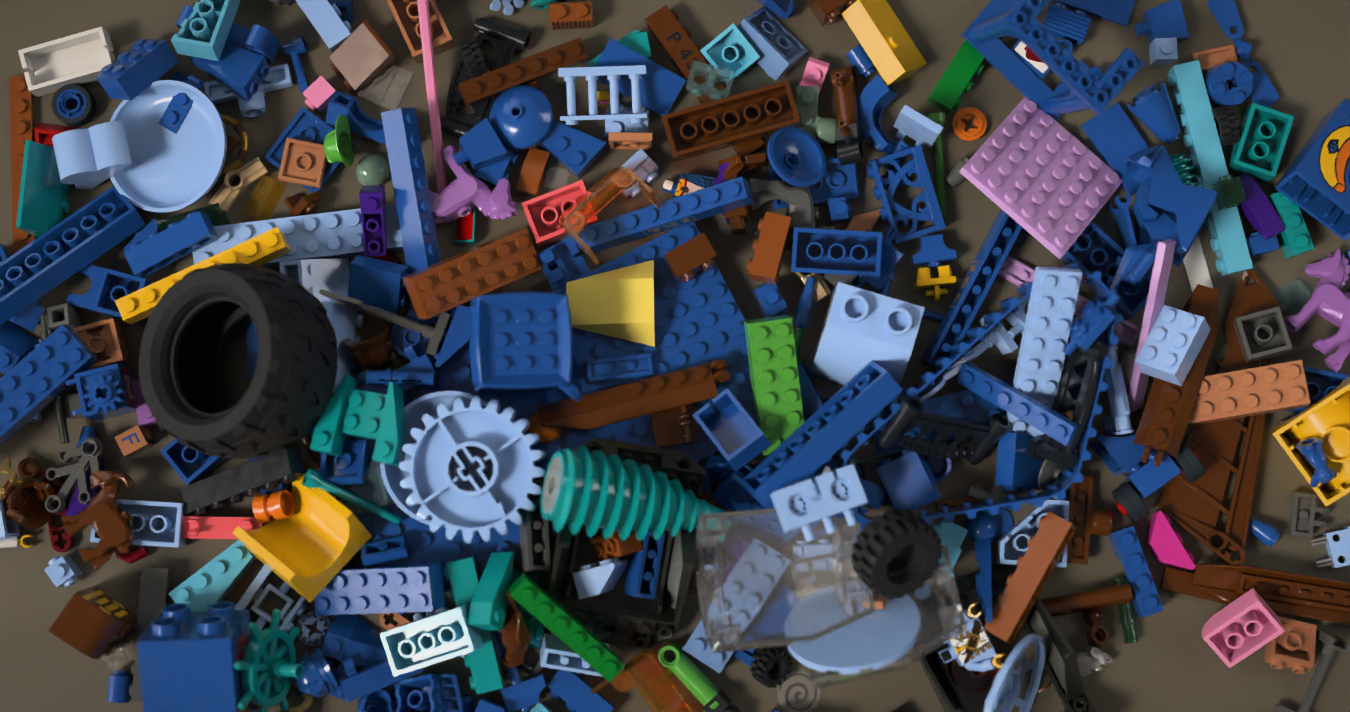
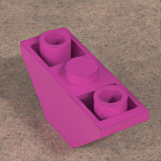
(1166, 544)

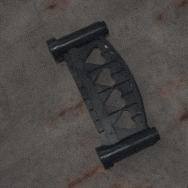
(505, 42)
(912, 415)
(1049, 448)

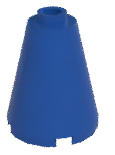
(1156, 112)

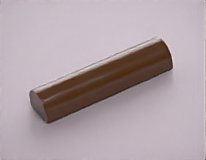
(1089, 600)

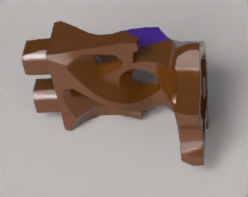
(731, 169)

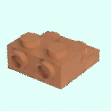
(1293, 647)

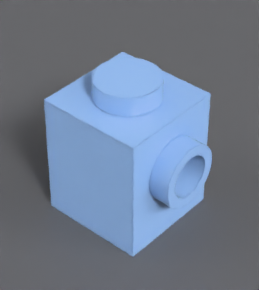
(63, 571)

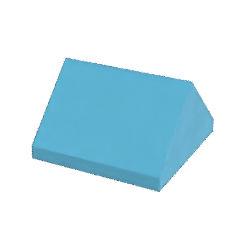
(731, 51)

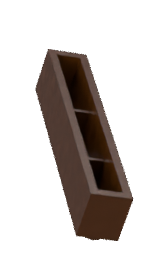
(522, 72)

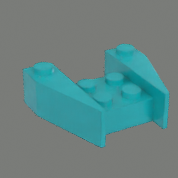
(363, 416)
(491, 602)

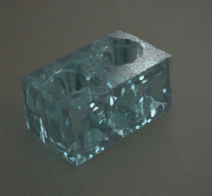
(712, 75)

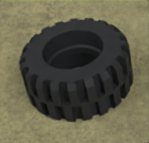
(886, 536)

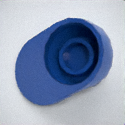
(988, 525)

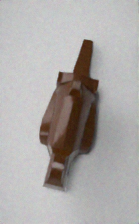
(514, 635)

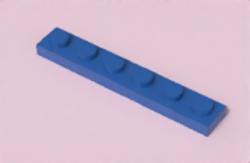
(1017, 403)

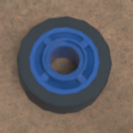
(82, 113)

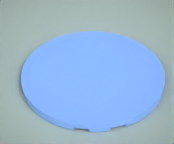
(866, 642)

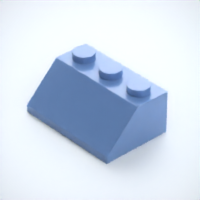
(773, 42)

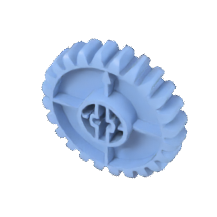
(442, 445)

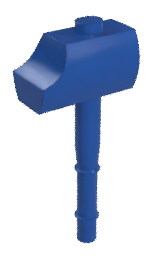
(520, 693)

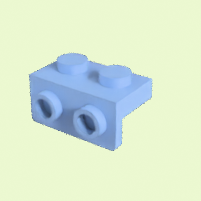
(625, 125)

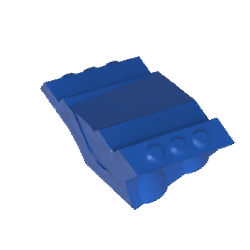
(428, 694)

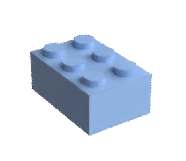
(1172, 345)

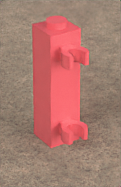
(217, 526)

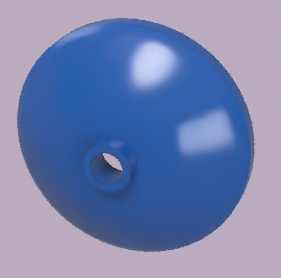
(529, 125)
(796, 157)

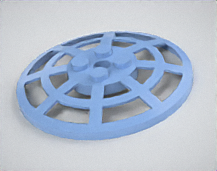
(1009, 681)

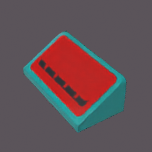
(465, 228)

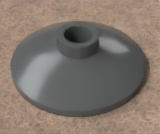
(1049, 474)

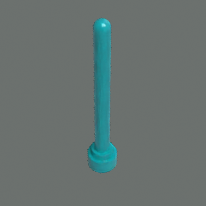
(313, 480)

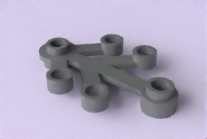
(76, 473)

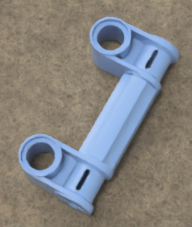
(1119, 421)

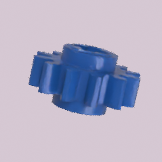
(113, 394)

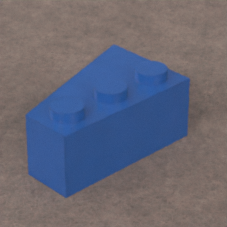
(573, 148)

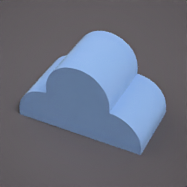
(91, 154)

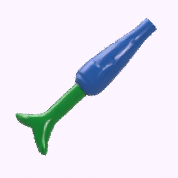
(803, 314)

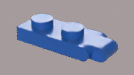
(179, 107)

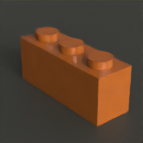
(769, 247)

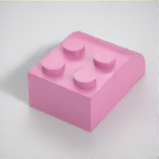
(1241, 628)

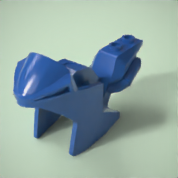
(1165, 210)

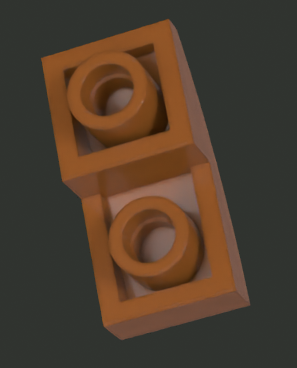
(533, 171)

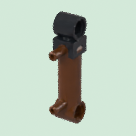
(847, 130)

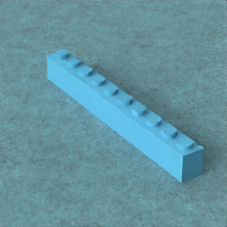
(1209, 164)

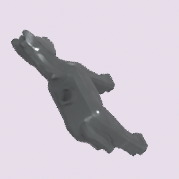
(798, 201)

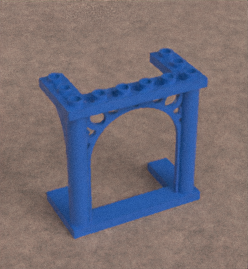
(1077, 87)

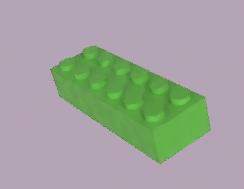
(774, 377)

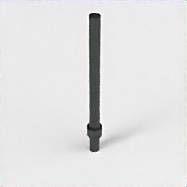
(58, 401)

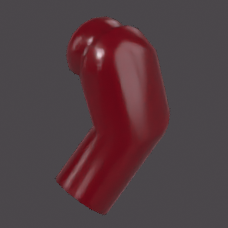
(133, 555)

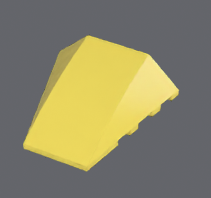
(616, 303)

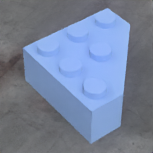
(1015, 540)

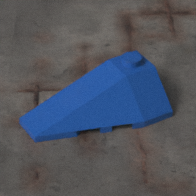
(354, 639)

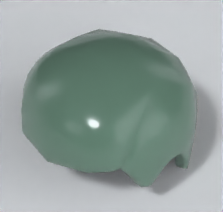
(372, 170)

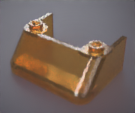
(596, 198)
(652, 682)

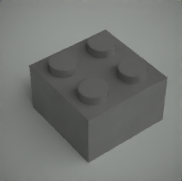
(1262, 335)

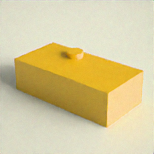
(884, 39)

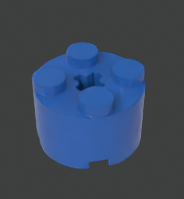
(1239, 79)

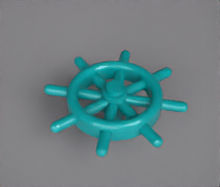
(268, 666)

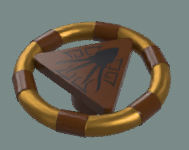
(232, 143)

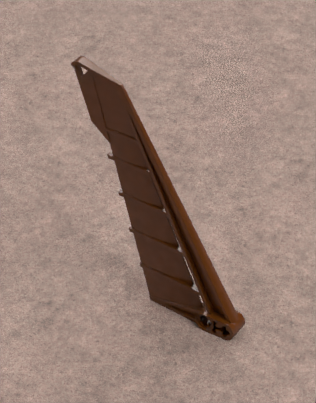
(1198, 503)

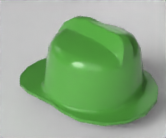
(338, 143)

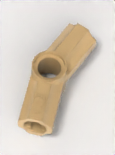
(248, 174)
(820, 287)

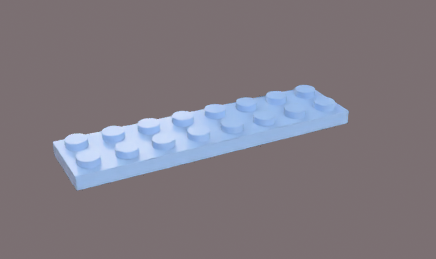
(1044, 338)

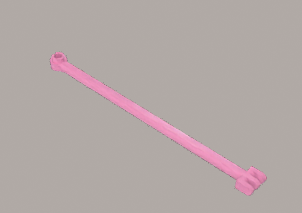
(432, 94)

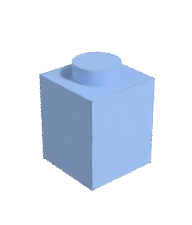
(1163, 51)

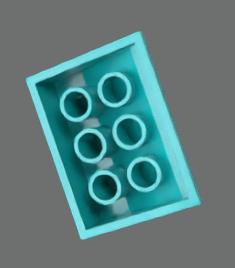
(42, 194)

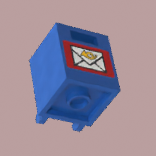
(121, 373)

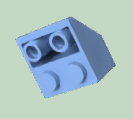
(597, 578)

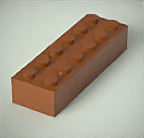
(472, 273)

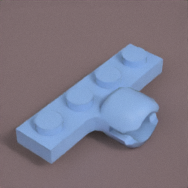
(277, 78)

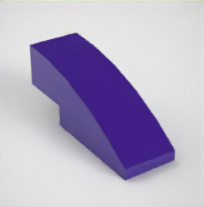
(1259, 209)

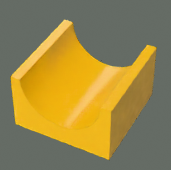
(1327, 421)
(310, 544)

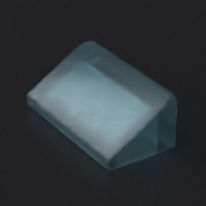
(1292, 296)

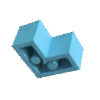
(952, 537)

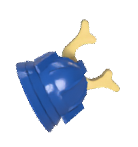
(315, 681)

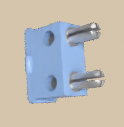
(1336, 548)

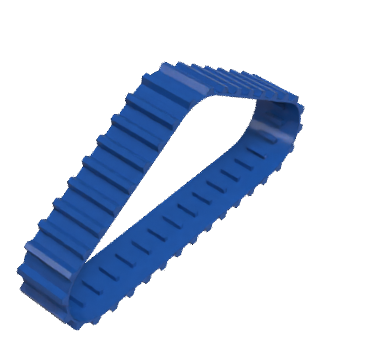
(1070, 475)

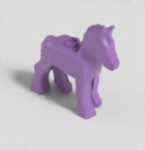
(468, 193)
(1330, 304)

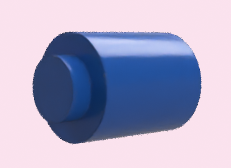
(861, 61)
(119, 687)

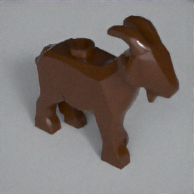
(106, 517)

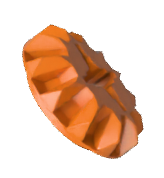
(966, 114)

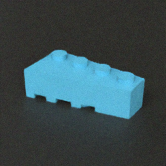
(206, 29)
(214, 579)

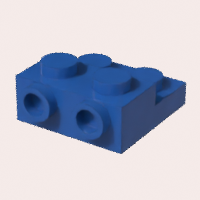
(349, 467)

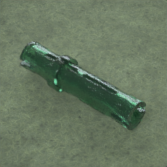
(1130, 634)

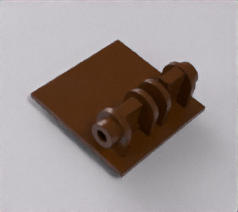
(675, 426)

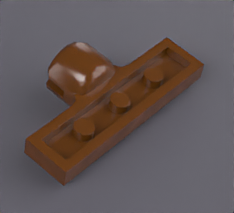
(1086, 520)

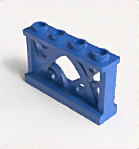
(919, 167)

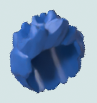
(376, 702)

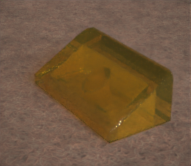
(264, 199)

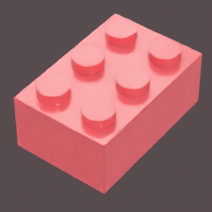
(546, 209)

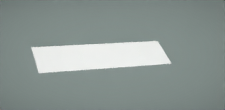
(1196, 266)

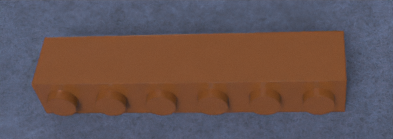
(1030, 577)

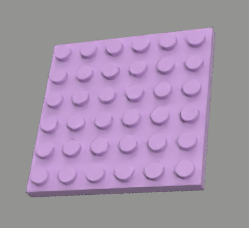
(1042, 177)

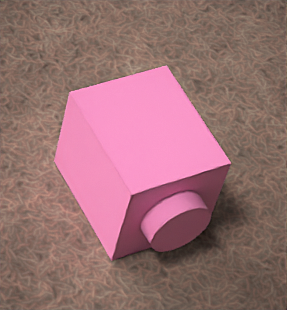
(319, 94)

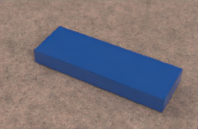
(619, 367)

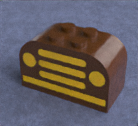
(93, 623)

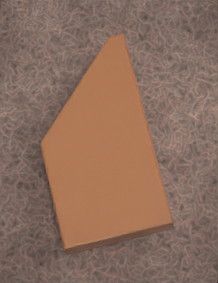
(863, 221)

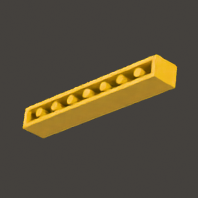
(253, 251)

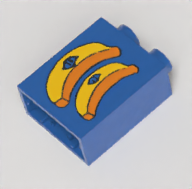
(1321, 173)

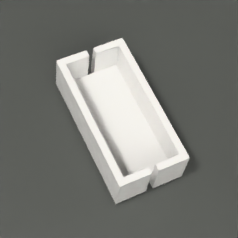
(66, 61)

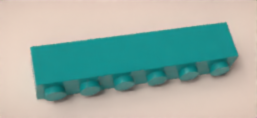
(484, 660)

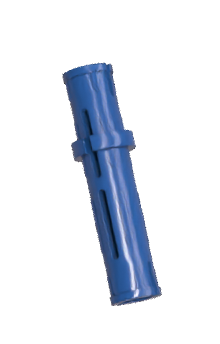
(399, 377)

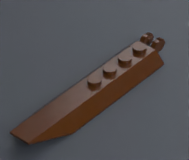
(637, 397)
(1170, 404)
(1281, 590)

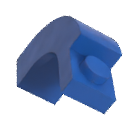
(870, 110)

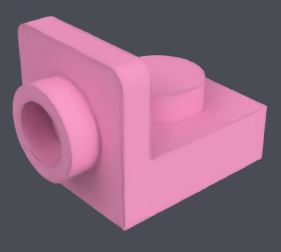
(814, 73)

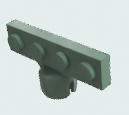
(807, 104)

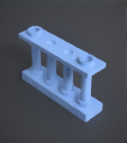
(592, 75)

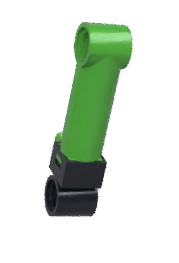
(695, 680)

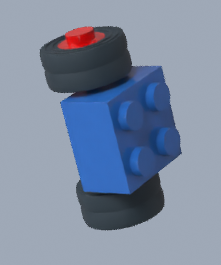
(1147, 478)

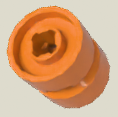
(273, 506)

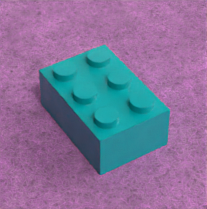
(1260, 142)

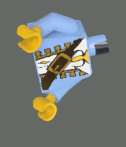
(972, 646)

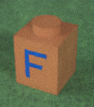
(134, 440)

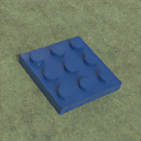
(308, 128)

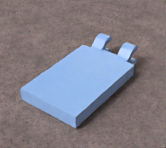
(916, 127)

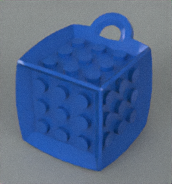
(522, 343)

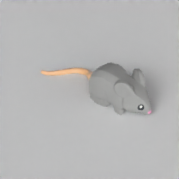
(1088, 661)

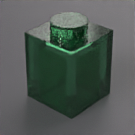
(1229, 192)

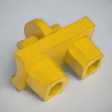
(944, 279)

